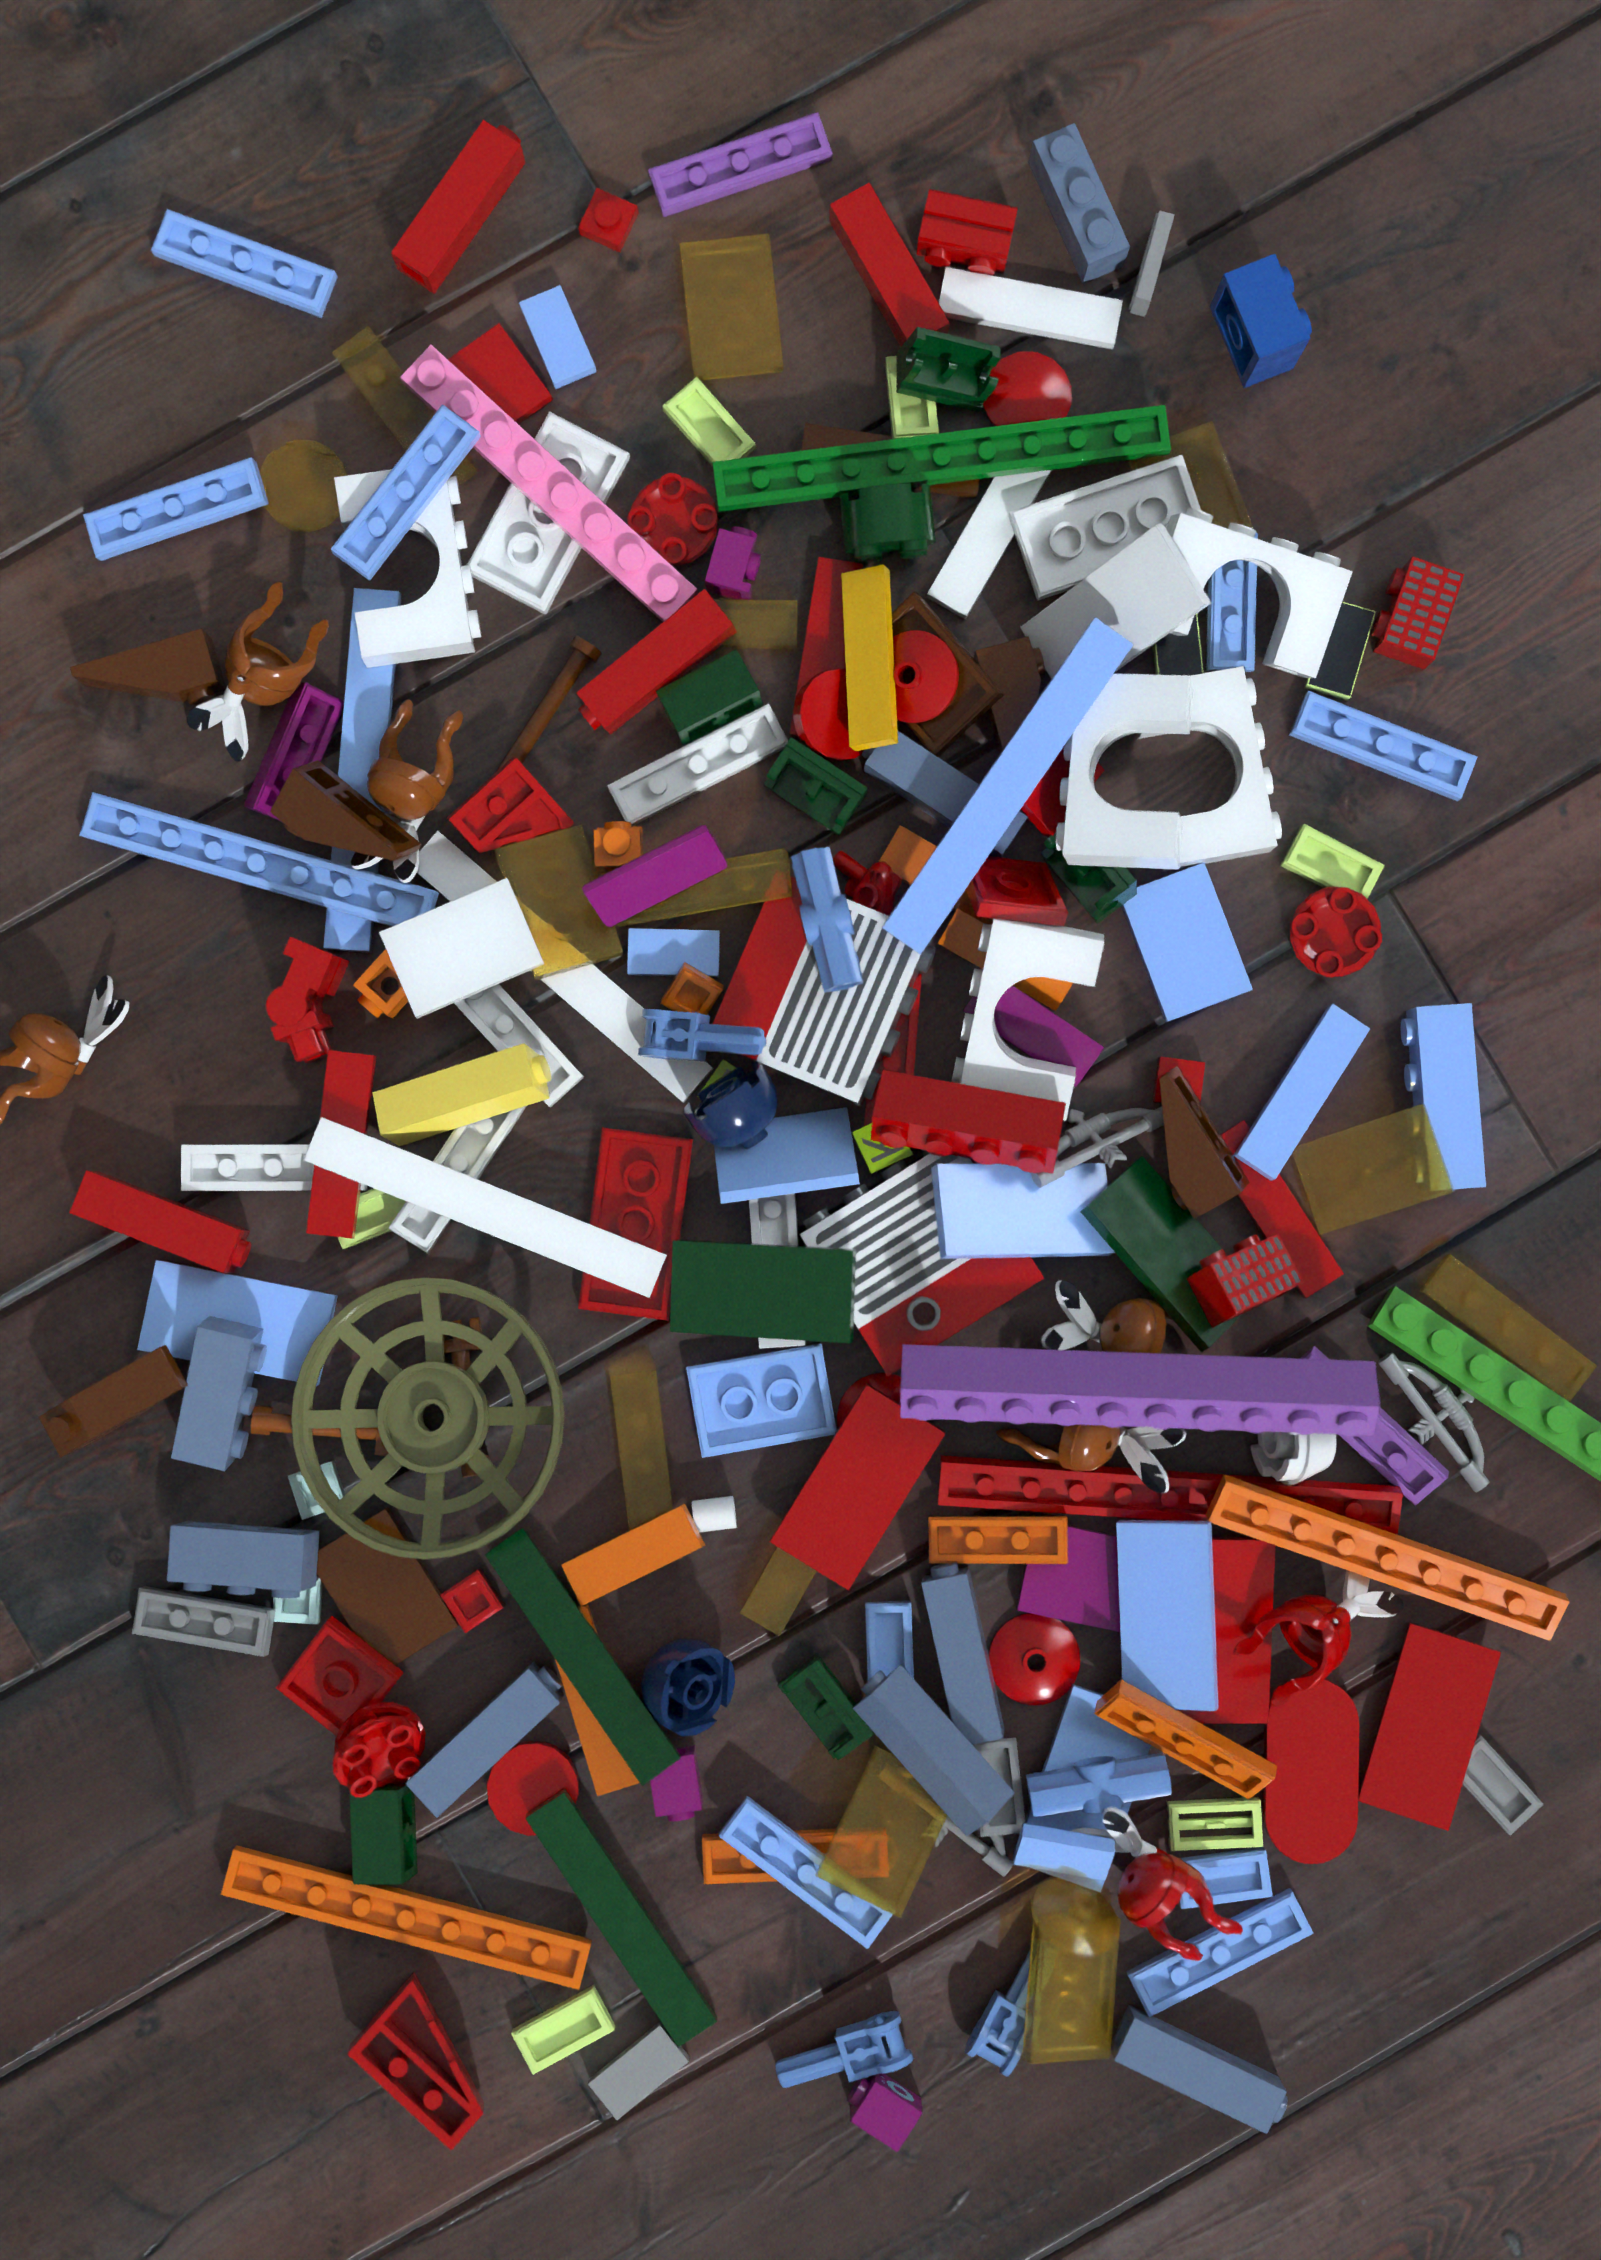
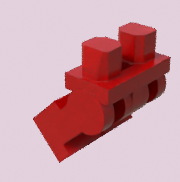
(299, 1001)

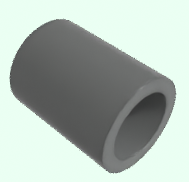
(936, 1317)

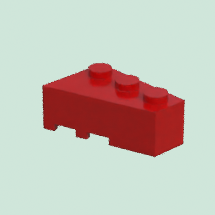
(418, 2064)

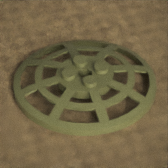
(402, 1423)

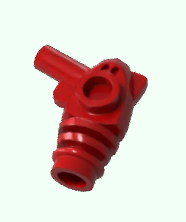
(870, 886)

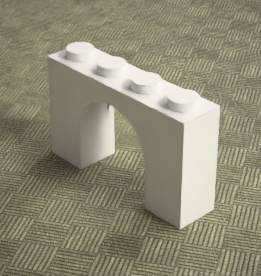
(1306, 586)
(439, 620)
(1245, 821)
(1093, 828)
(1013, 954)

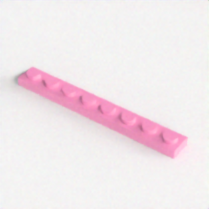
(552, 486)

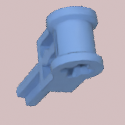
(689, 1036)
(1001, 2028)
(858, 2050)

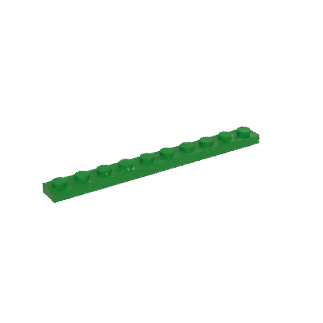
(942, 457)

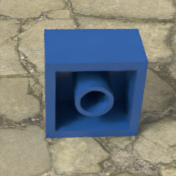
(1260, 320)

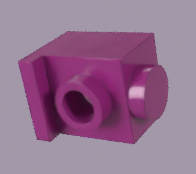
(733, 563)

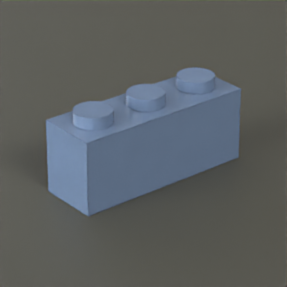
(1078, 203)
(219, 1393)
(243, 1558)

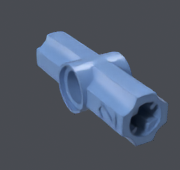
(826, 919)
(1098, 1784)

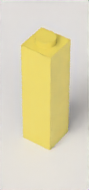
(462, 1094)

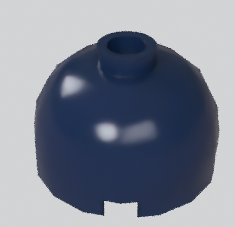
(735, 1108)
(687, 1685)

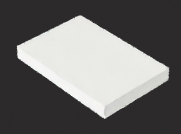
(461, 948)

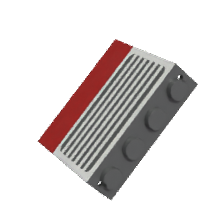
(817, 1035)
(901, 1261)

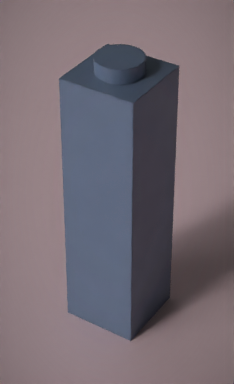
(929, 784)
(962, 1653)
(486, 1738)
(932, 1749)
(1199, 2070)

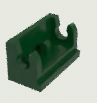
(947, 369)
(710, 697)
(815, 786)
(1095, 887)
(826, 1707)
(384, 1836)

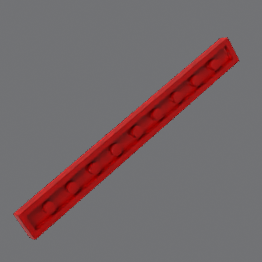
(1123, 1494)

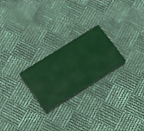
(1157, 1245)
(763, 1290)

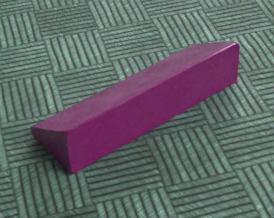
(298, 740)
(655, 876)
(1041, 1032)

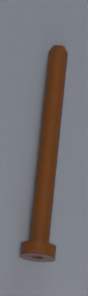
(553, 698)

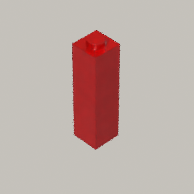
(459, 205)
(885, 264)
(655, 662)
(161, 1222)

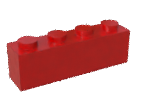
(967, 1122)

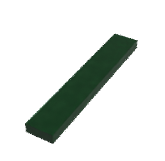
(583, 1656)
(621, 1917)

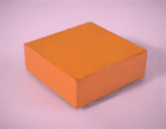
(692, 991)

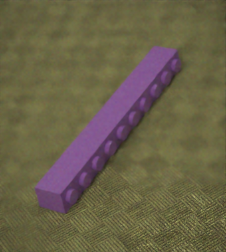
(1139, 1390)

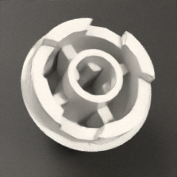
(1293, 1456)

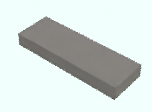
(203, 1621)

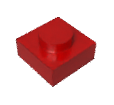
(608, 220)

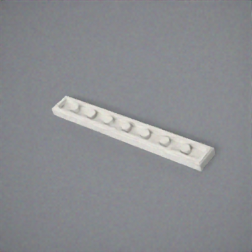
(583, 988)
(484, 1207)

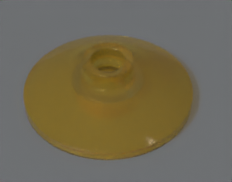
(1075, 1918)

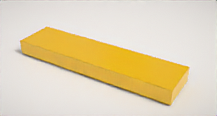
(869, 658)

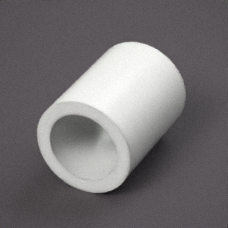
(714, 1514)

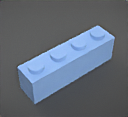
(1446, 1081)

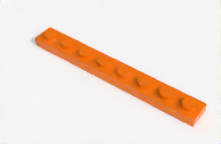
(1387, 1557)
(407, 1917)

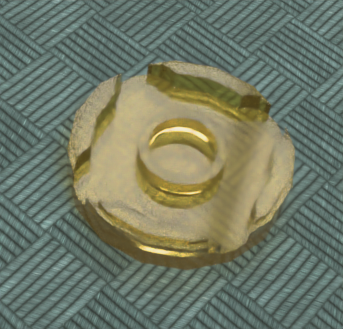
(302, 485)

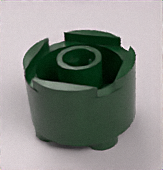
(888, 521)

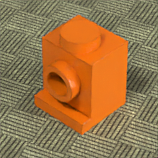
(616, 845)
(372, 990)

